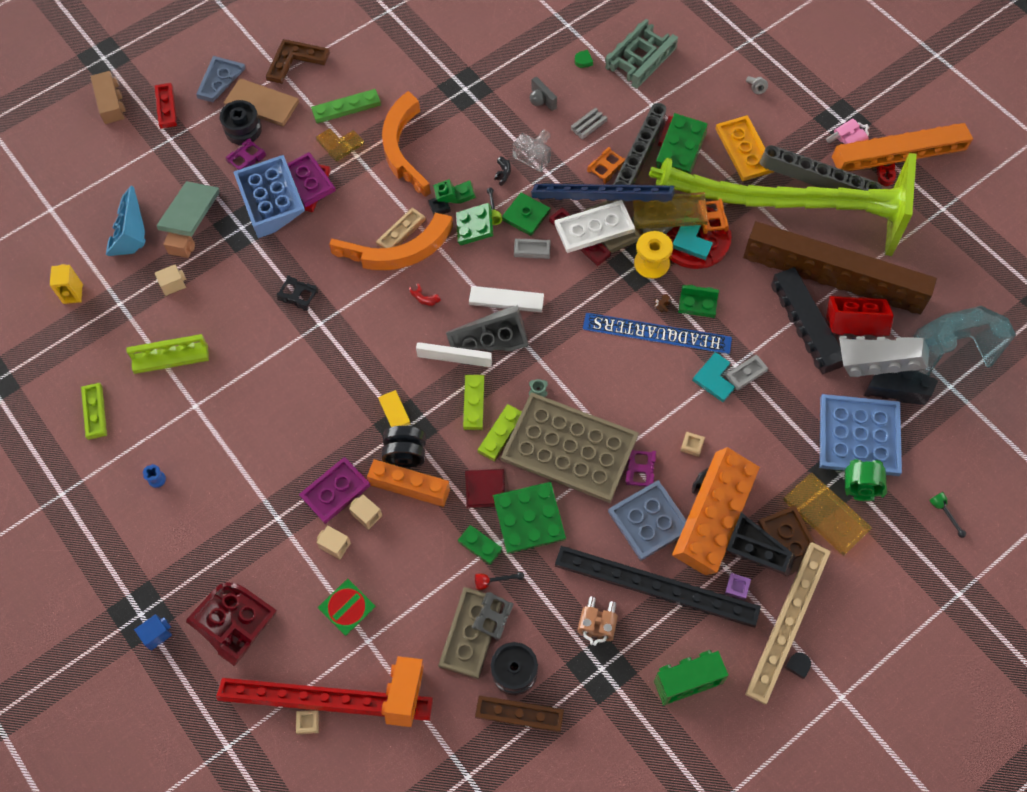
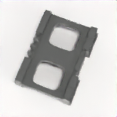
(486, 612)

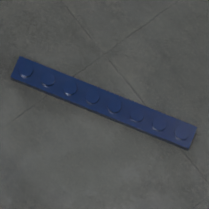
(598, 191)

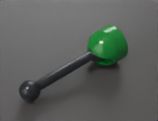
(940, 502)

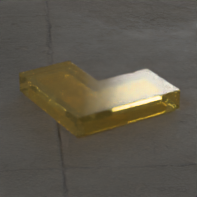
(338, 147)

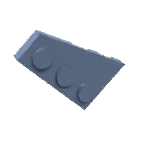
(218, 78)

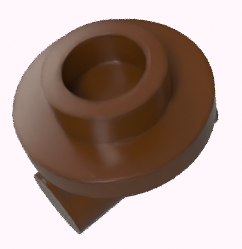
(661, 305)

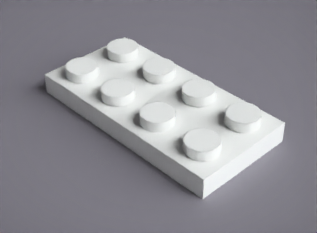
(594, 226)

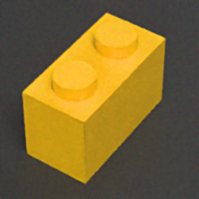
(66, 284)

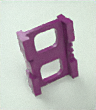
(249, 159)
(648, 469)

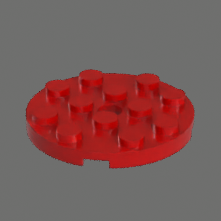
(721, 244)

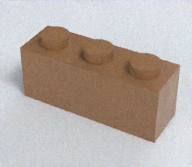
(108, 97)

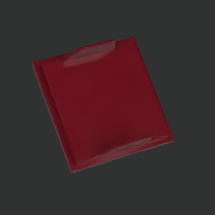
(482, 486)

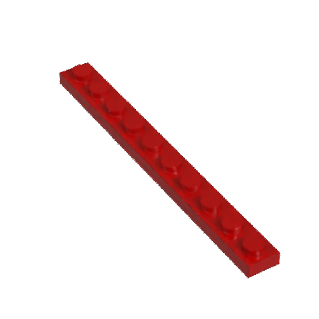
(312, 697)

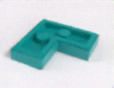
(689, 243)
(710, 377)

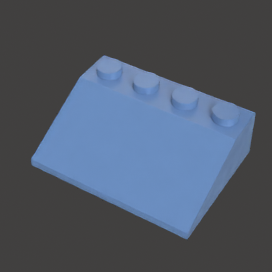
(269, 195)

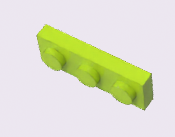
(473, 402)
(499, 433)

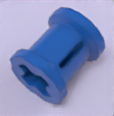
(154, 476)

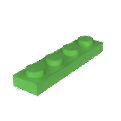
(346, 106)

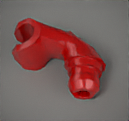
(425, 300)

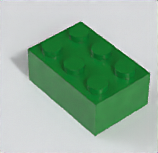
(682, 143)
(690, 677)

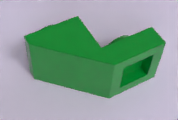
(458, 194)

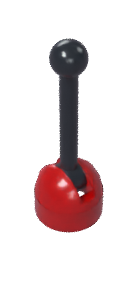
(482, 580)

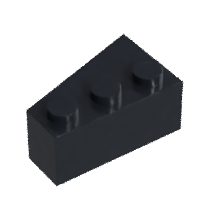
(904, 385)
(758, 547)

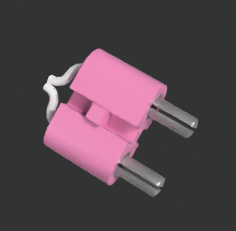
(849, 132)

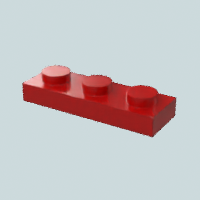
(165, 105)

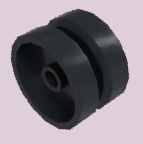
(240, 121)
(404, 446)
(509, 656)

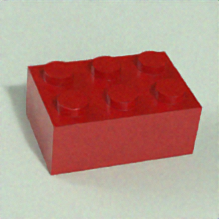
(859, 316)

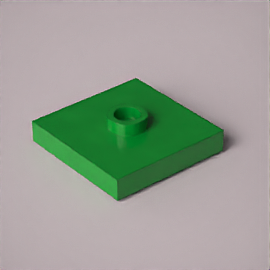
(526, 214)

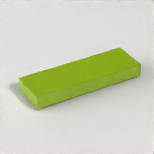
(93, 411)

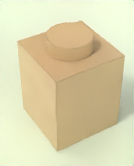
(171, 279)
(365, 511)
(333, 542)

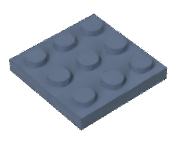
(648, 520)

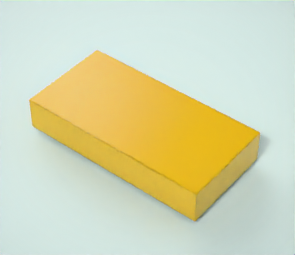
(394, 409)

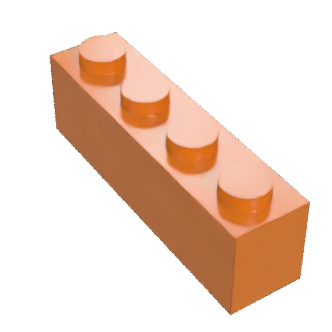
(408, 483)

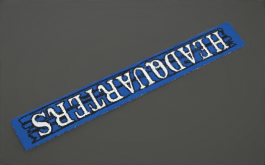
(657, 333)

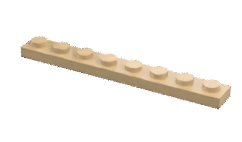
(787, 623)

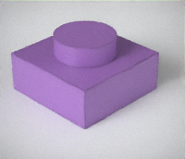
(737, 586)

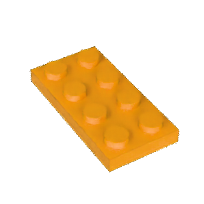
(743, 147)

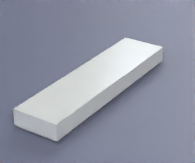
(506, 298)
(454, 354)

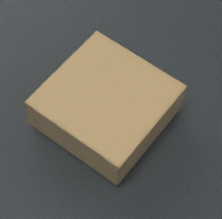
(692, 444)
(307, 722)

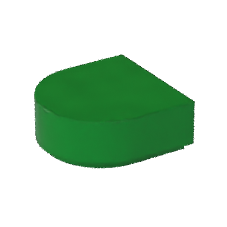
(583, 59)

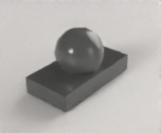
(542, 94)

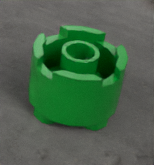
(865, 480)

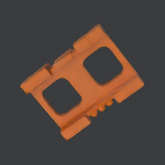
(612, 168)
(719, 214)

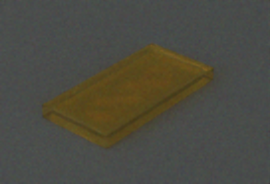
(683, 210)
(827, 514)

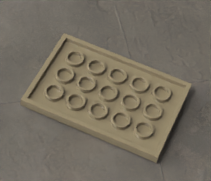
(570, 447)

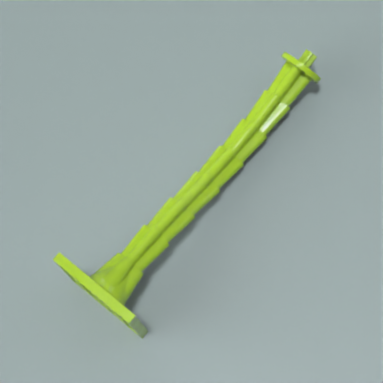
(892, 204)

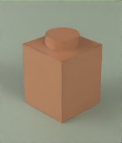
(179, 245)

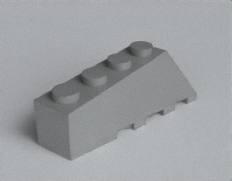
(883, 355)

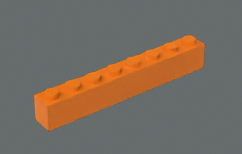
(897, 147)

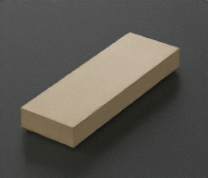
(401, 229)

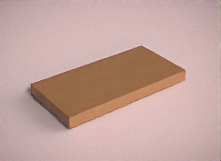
(269, 103)

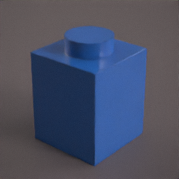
(154, 631)

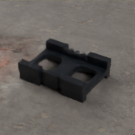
(294, 297)

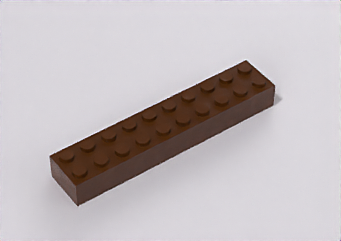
(840, 267)

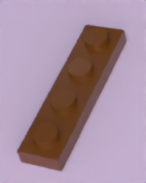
(519, 713)

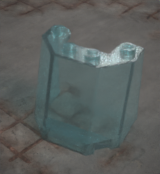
(987, 328)

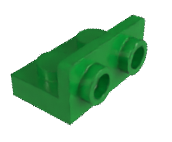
(698, 301)

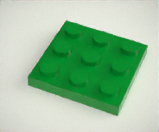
(529, 517)

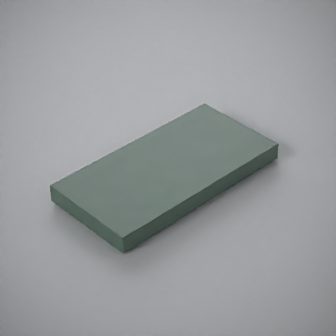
(188, 209)

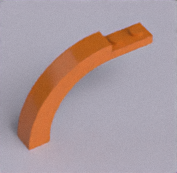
(398, 116)
(401, 255)

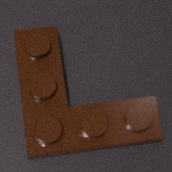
(292, 50)

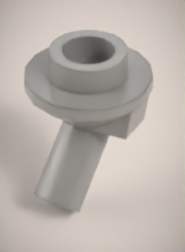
(759, 84)

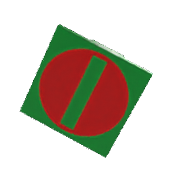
(346, 607)

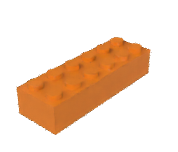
(716, 511)

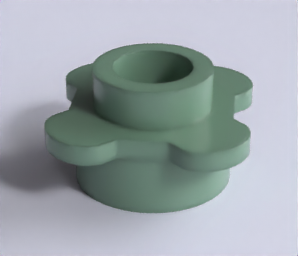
(538, 383)

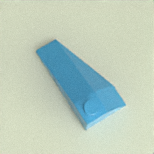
(128, 227)

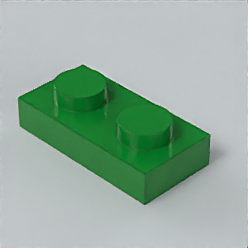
(480, 545)

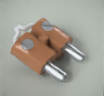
(597, 623)

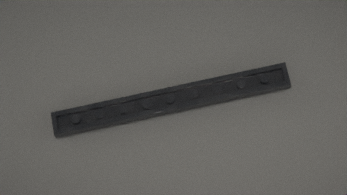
(658, 586)

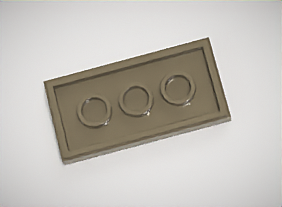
(466, 647)

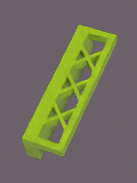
(168, 353)

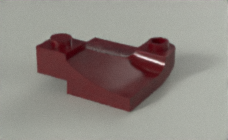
(231, 620)

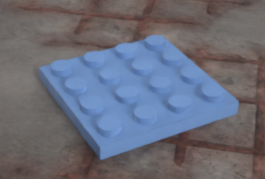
(860, 431)

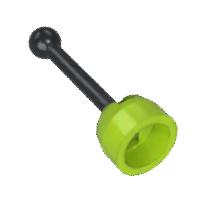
(496, 215)

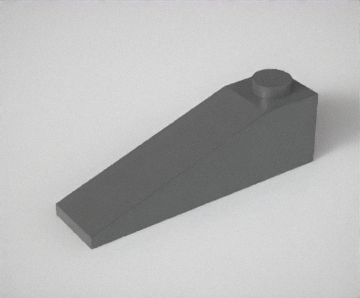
(493, 332)

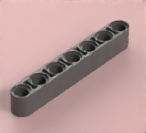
(642, 146)
(812, 171)

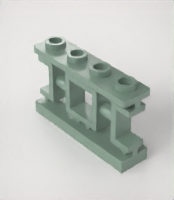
(650, 61)

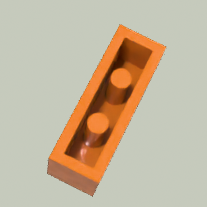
(403, 691)

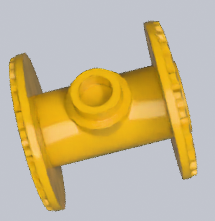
(653, 254)

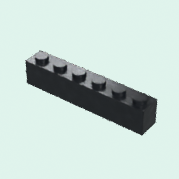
(807, 320)

